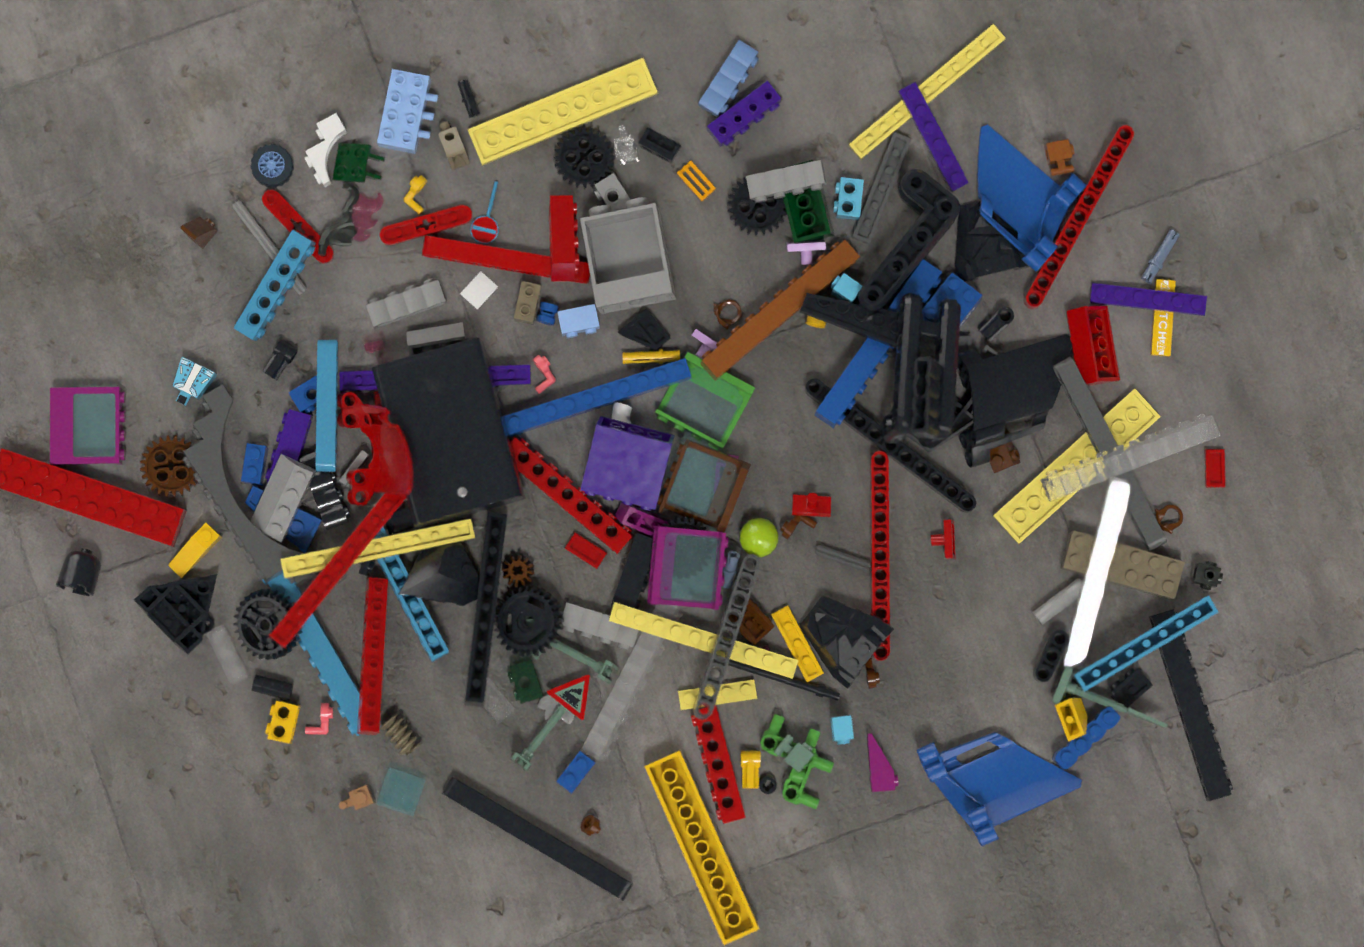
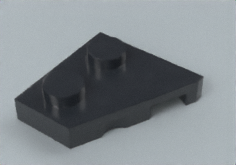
(645, 331)

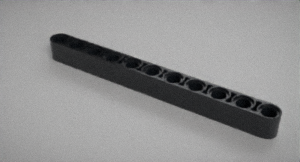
(895, 454)
(537, 838)

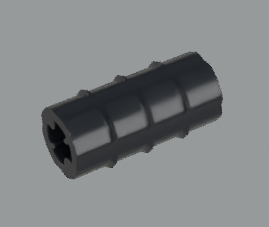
(272, 687)

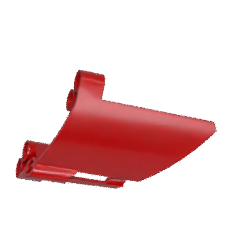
(391, 461)

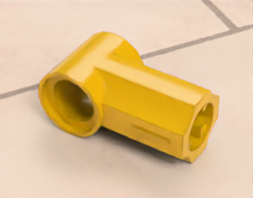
(750, 768)

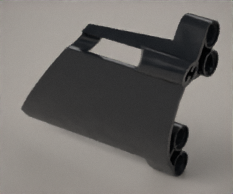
(1007, 390)

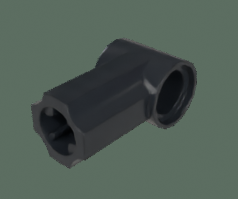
(996, 325)
(282, 355)

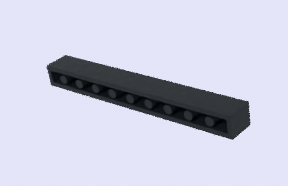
(485, 609)
(1193, 714)

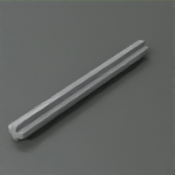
(265, 241)

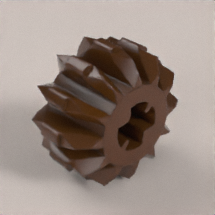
(517, 564)

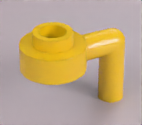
(417, 185)

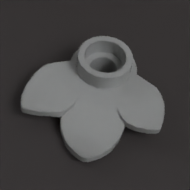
(550, 705)

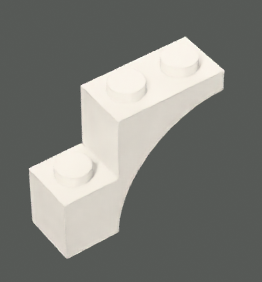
(331, 130)

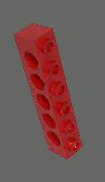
(736, 811)

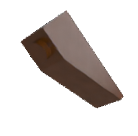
(199, 231)

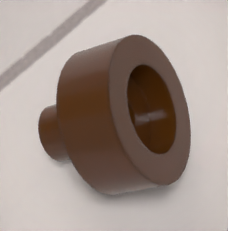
(590, 825)

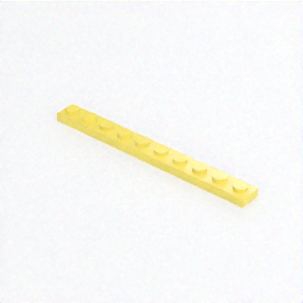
(930, 90)
(383, 547)
(701, 640)

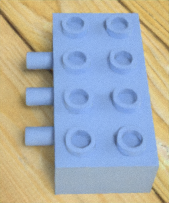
(405, 111)

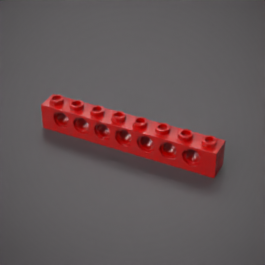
(615, 543)
(372, 656)

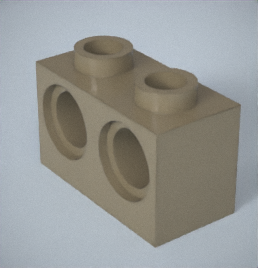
(527, 303)

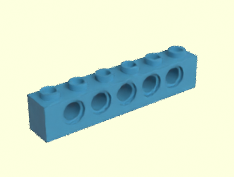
(284, 257)

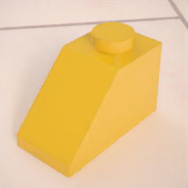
(1073, 717)

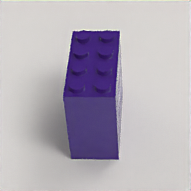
(627, 463)

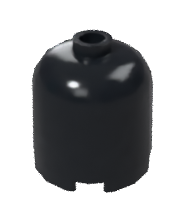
(80, 572)

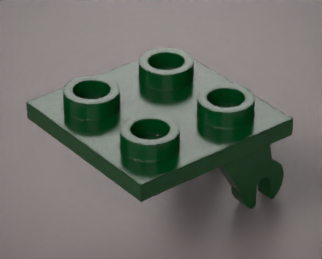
(352, 163)

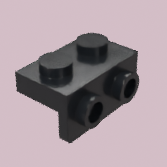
(1130, 688)

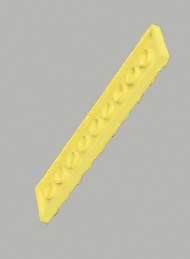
(562, 111)
(1031, 506)

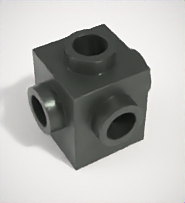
(1200, 575)

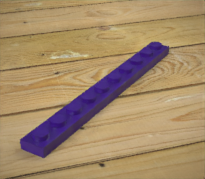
(501, 375)

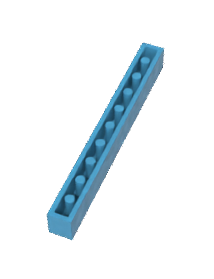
(324, 658)

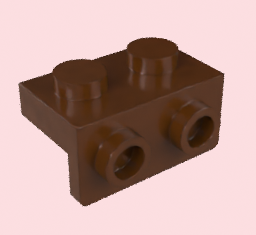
(1004, 456)
(754, 623)

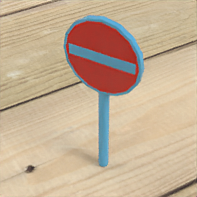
(484, 228)

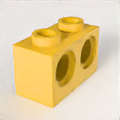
(288, 723)

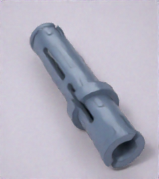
(1156, 263)

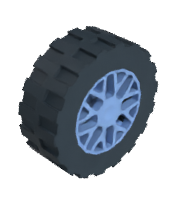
(272, 165)

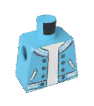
(192, 380)

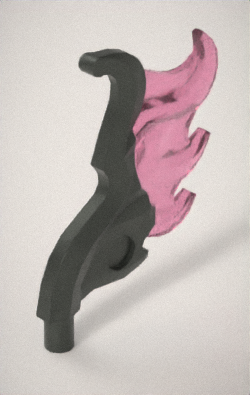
(355, 221)

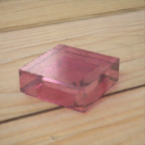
(374, 346)

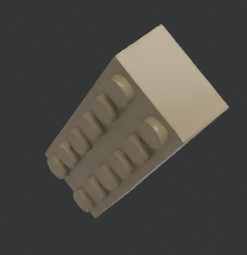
(1128, 567)

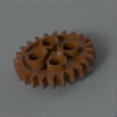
(172, 483)

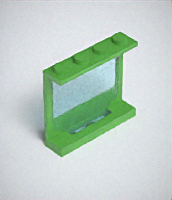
(705, 406)

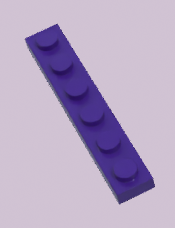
(933, 137)
(1148, 299)

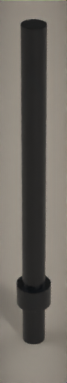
(819, 690)

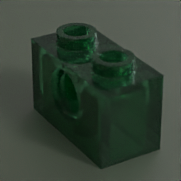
(527, 670)

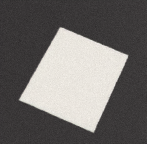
(479, 290)

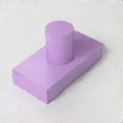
(806, 249)
(708, 343)

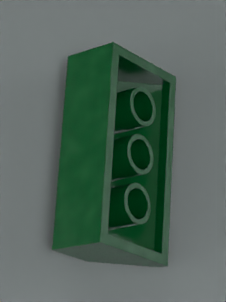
(808, 215)

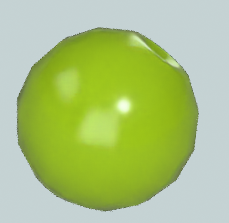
(759, 537)

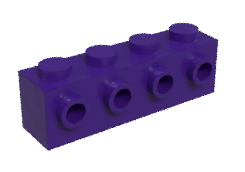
(743, 114)

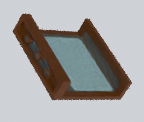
(704, 485)

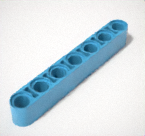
(326, 405)

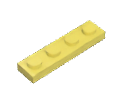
(727, 694)

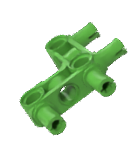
(797, 780)

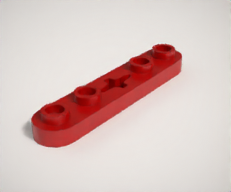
(285, 213)
(444, 220)

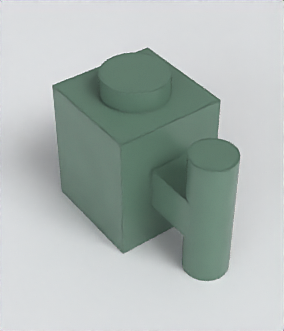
(797, 756)

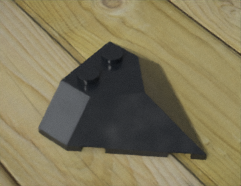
(443, 576)
(179, 609)

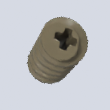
(400, 735)

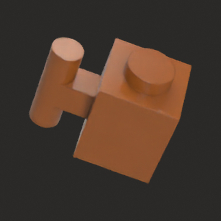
(1058, 153)

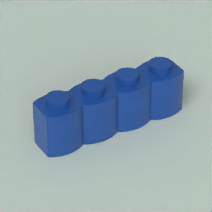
(1096, 729)

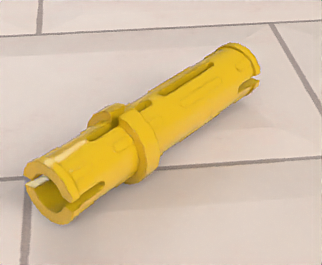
(651, 356)

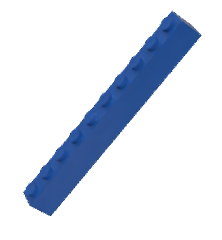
(872, 353)
(597, 397)

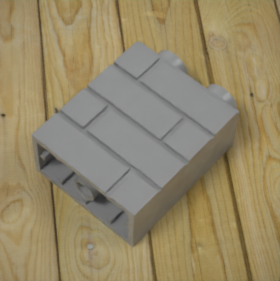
(627, 256)

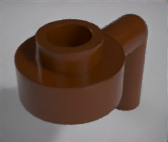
(789, 527)
(872, 676)

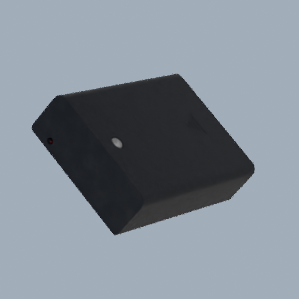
(452, 432)

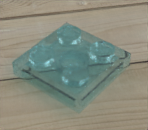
(401, 791)

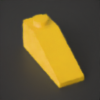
(195, 550)

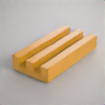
(701, 175)

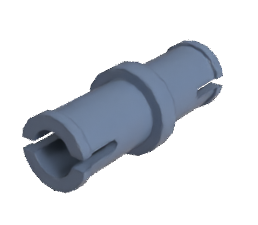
(730, 568)

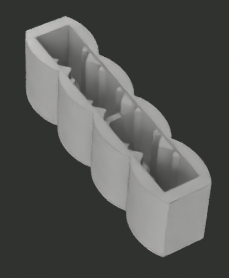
(786, 180)
(405, 304)
(597, 624)

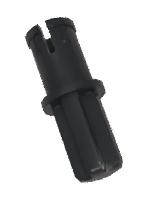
(468, 98)

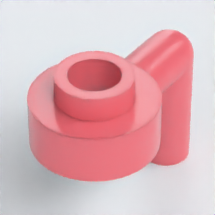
(542, 364)
(326, 714)

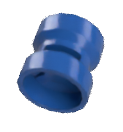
(547, 313)

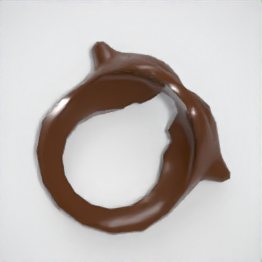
(726, 322)
(1161, 513)

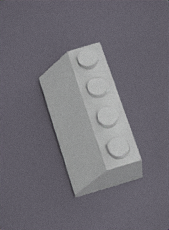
(282, 497)

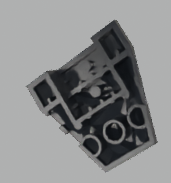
(981, 247)
(843, 637)

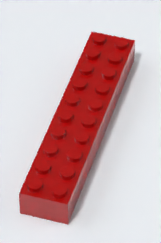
(90, 498)

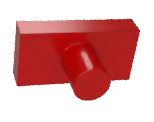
(811, 505)
(946, 539)

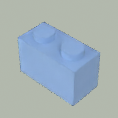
(578, 320)

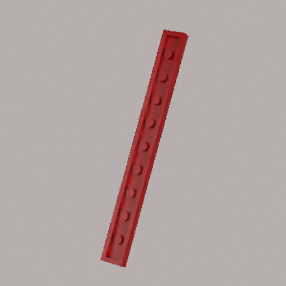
(336, 568)

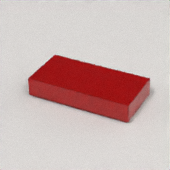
(1214, 468)
(586, 550)

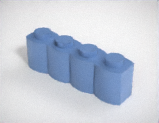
(728, 78)

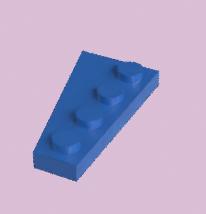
(302, 528)

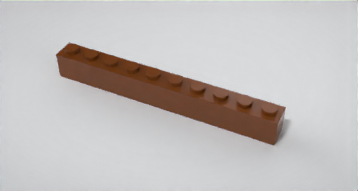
(778, 311)

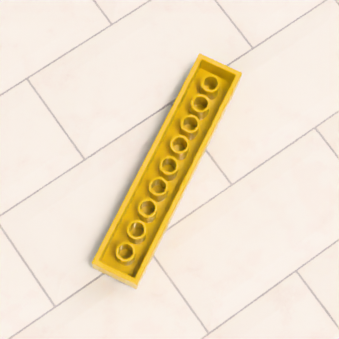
(701, 847)

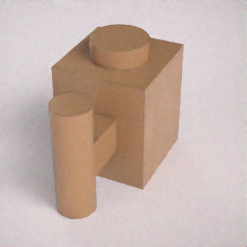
(358, 798)

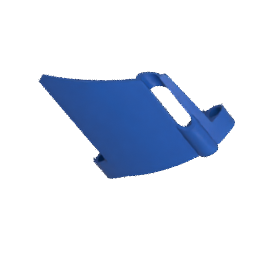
(1022, 197)
(995, 784)

